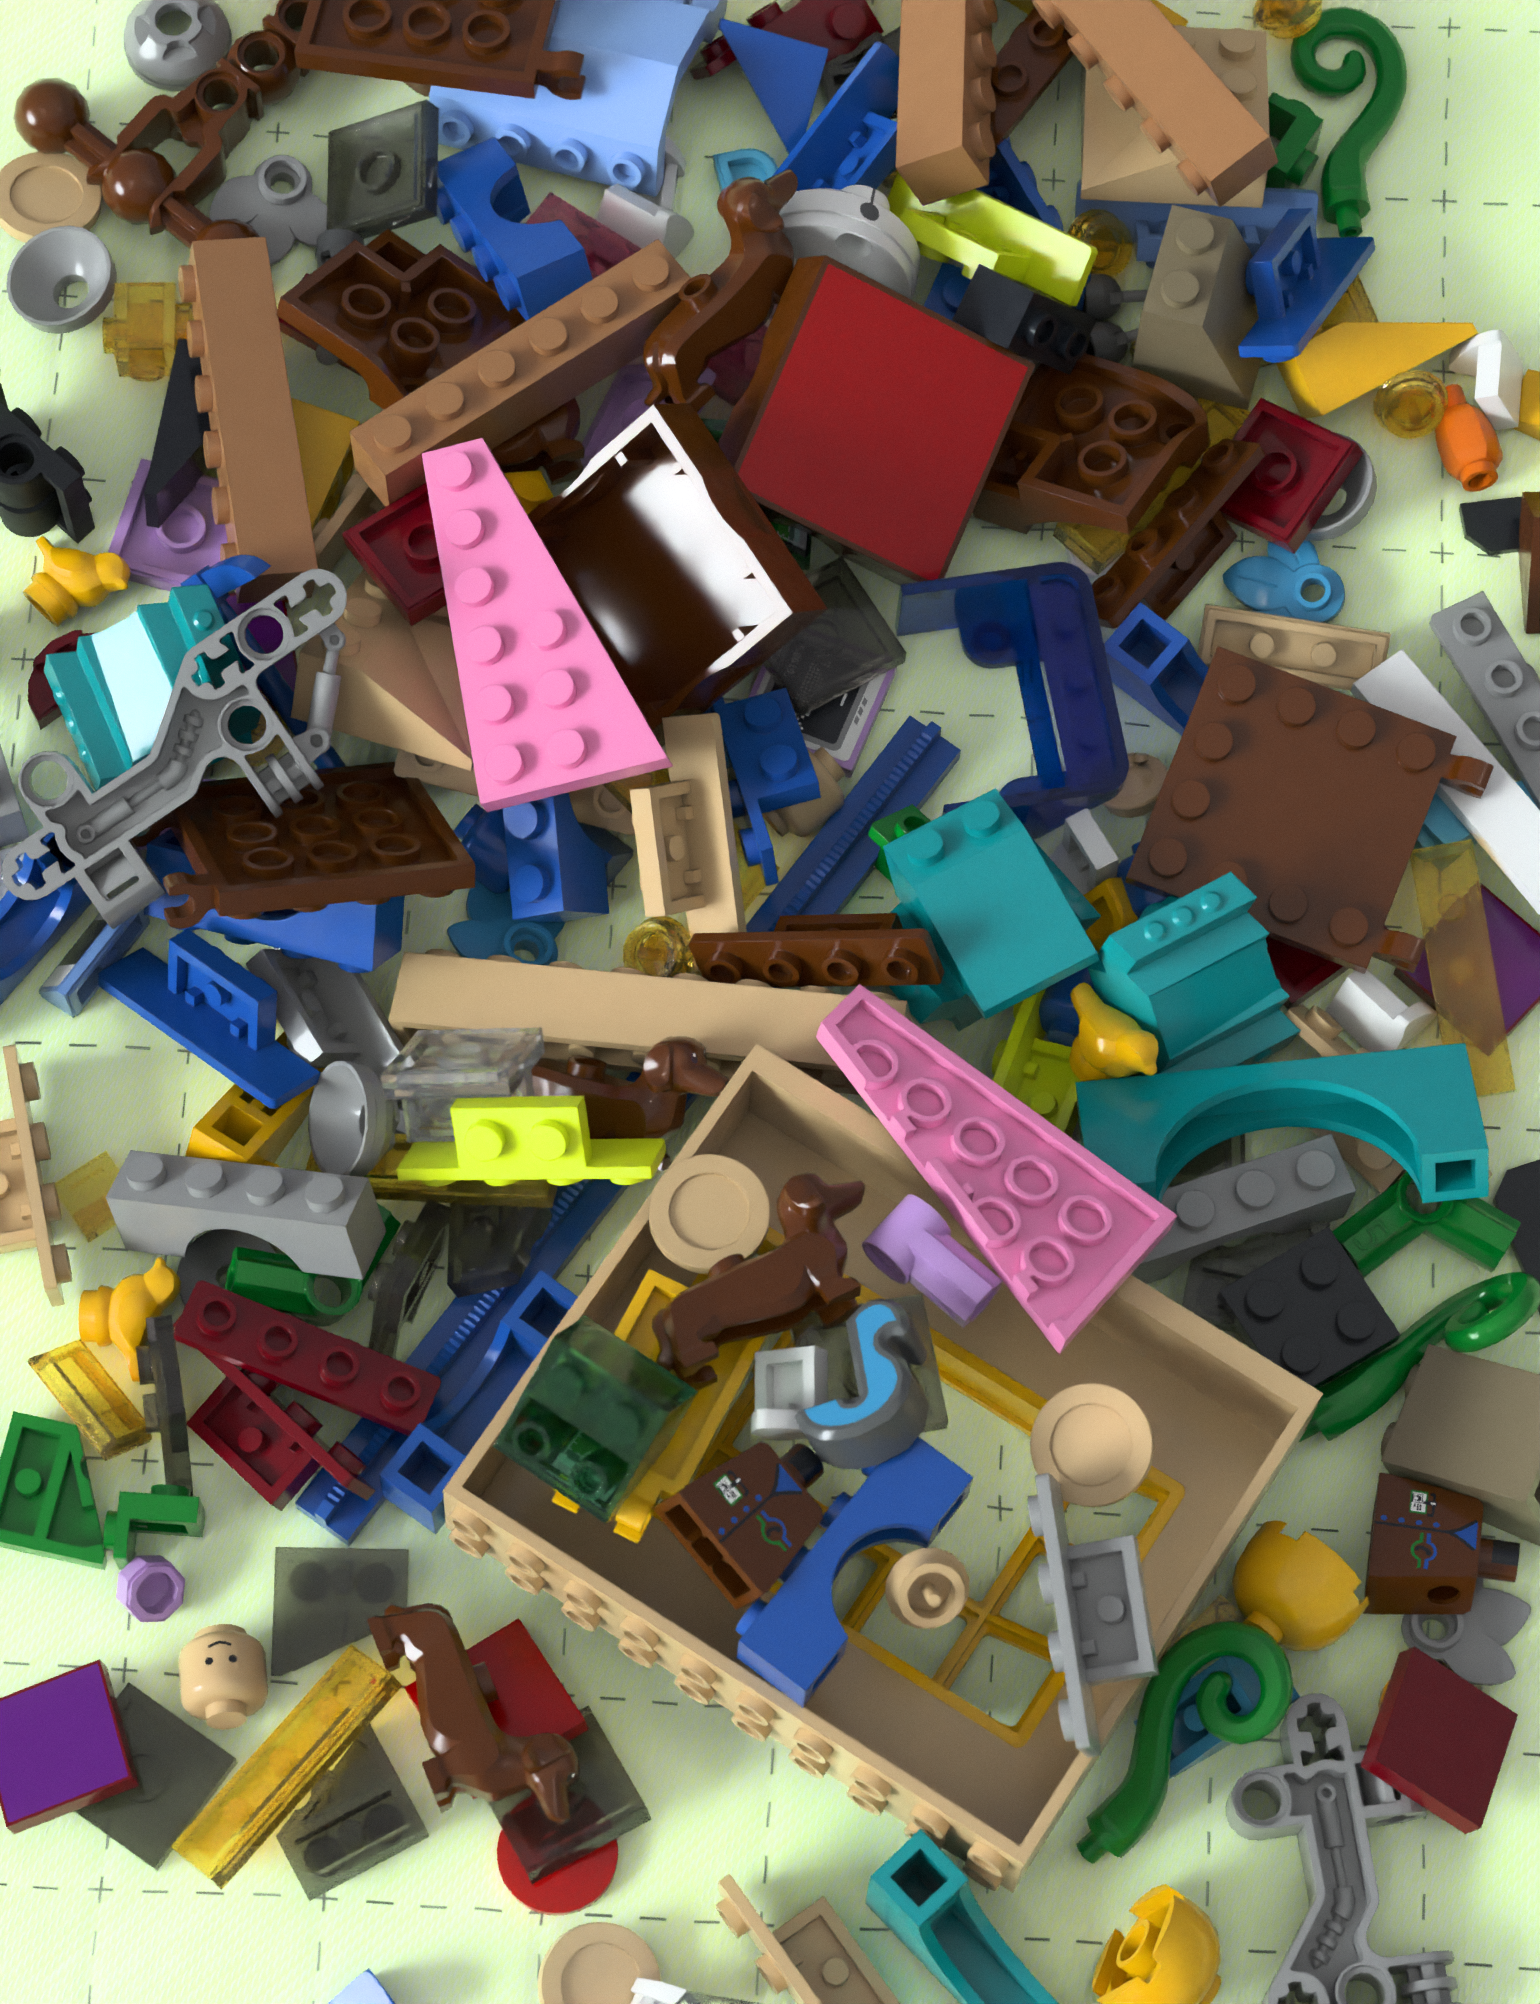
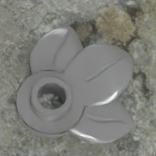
(274, 215)
(1475, 1638)

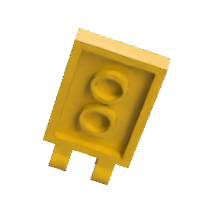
(702, 1421)

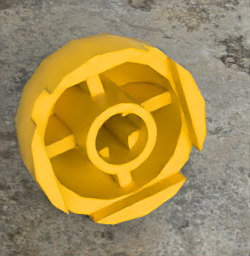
(1296, 1589)
(1164, 1957)

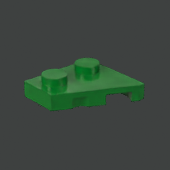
(48, 1493)

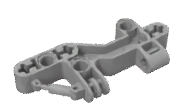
(99, 825)
(1330, 1814)

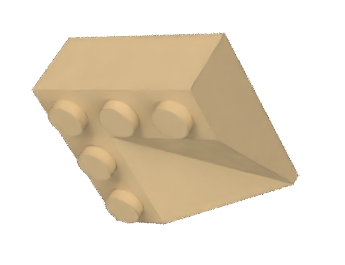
(1121, 161)
(395, 679)

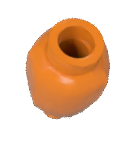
(1468, 443)

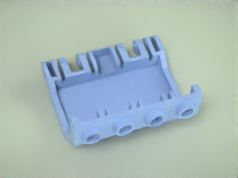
(620, 124)

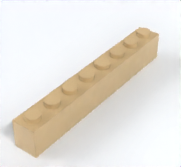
(619, 1011)

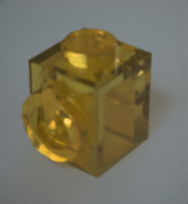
(145, 329)

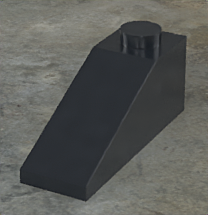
(178, 447)

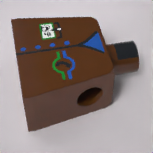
(747, 1518)
(1429, 1550)

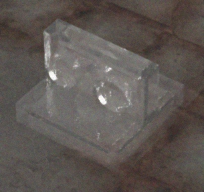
(458, 1064)

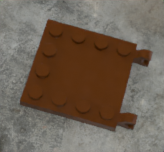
(442, 44)
(1304, 805)
(347, 842)

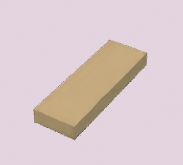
(1306, 648)

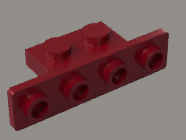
(824, 23)
(306, 1358)
(268, 1442)

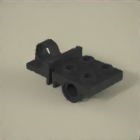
(38, 483)

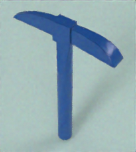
(224, 578)

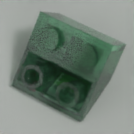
(594, 1417)

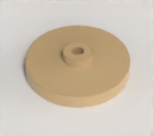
(46, 193)
(708, 1212)
(1093, 1444)
(595, 1965)

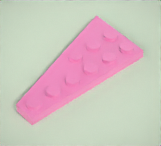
(531, 669)
(1024, 1192)

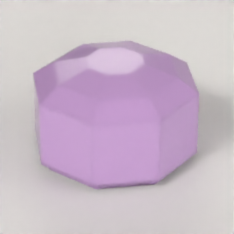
(150, 1588)

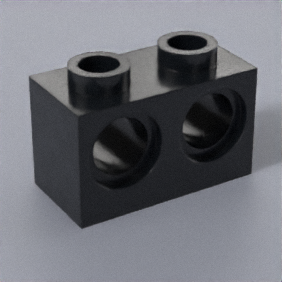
(1024, 320)

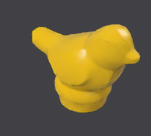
(74, 581)
(1108, 1040)
(120, 1312)

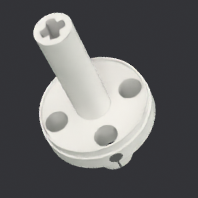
(856, 231)

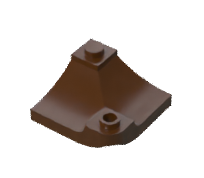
(397, 313)
(1091, 447)

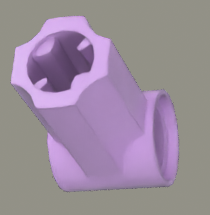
(918, 1249)

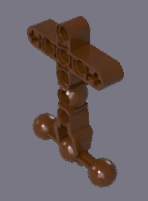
(141, 182)

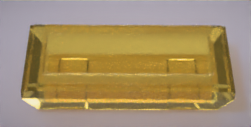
(91, 1398)

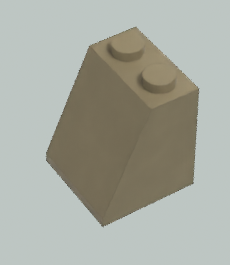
(1199, 310)
(1472, 1433)

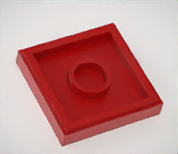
(527, 1687)

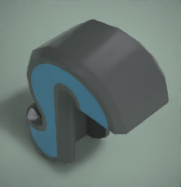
(890, 1398)

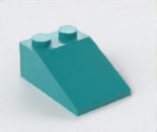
(988, 903)

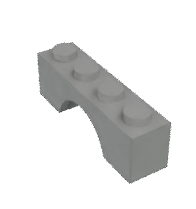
(1255, 1197)
(314, 1217)

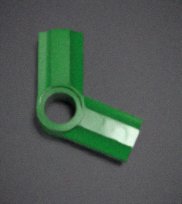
(1390, 1224)
(283, 1286)

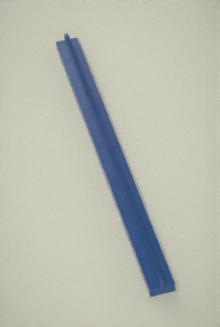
(816, 884)

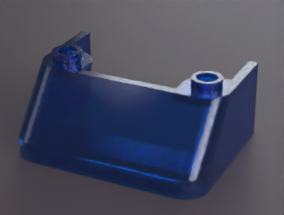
(1051, 632)

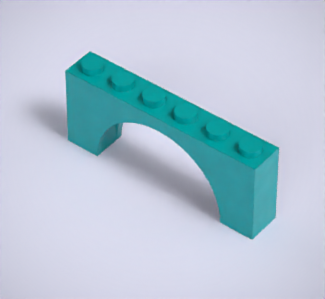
(1403, 1101)
(941, 1923)

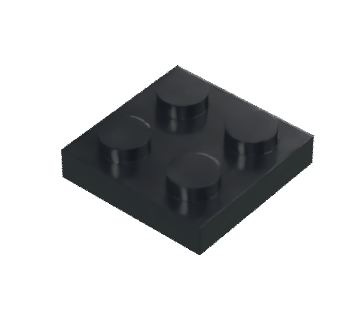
(1310, 1311)

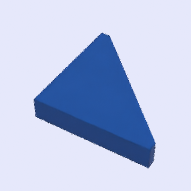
(781, 74)

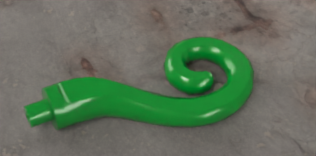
(1344, 173)
(1458, 1320)
(1139, 1798)

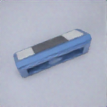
(76, 976)

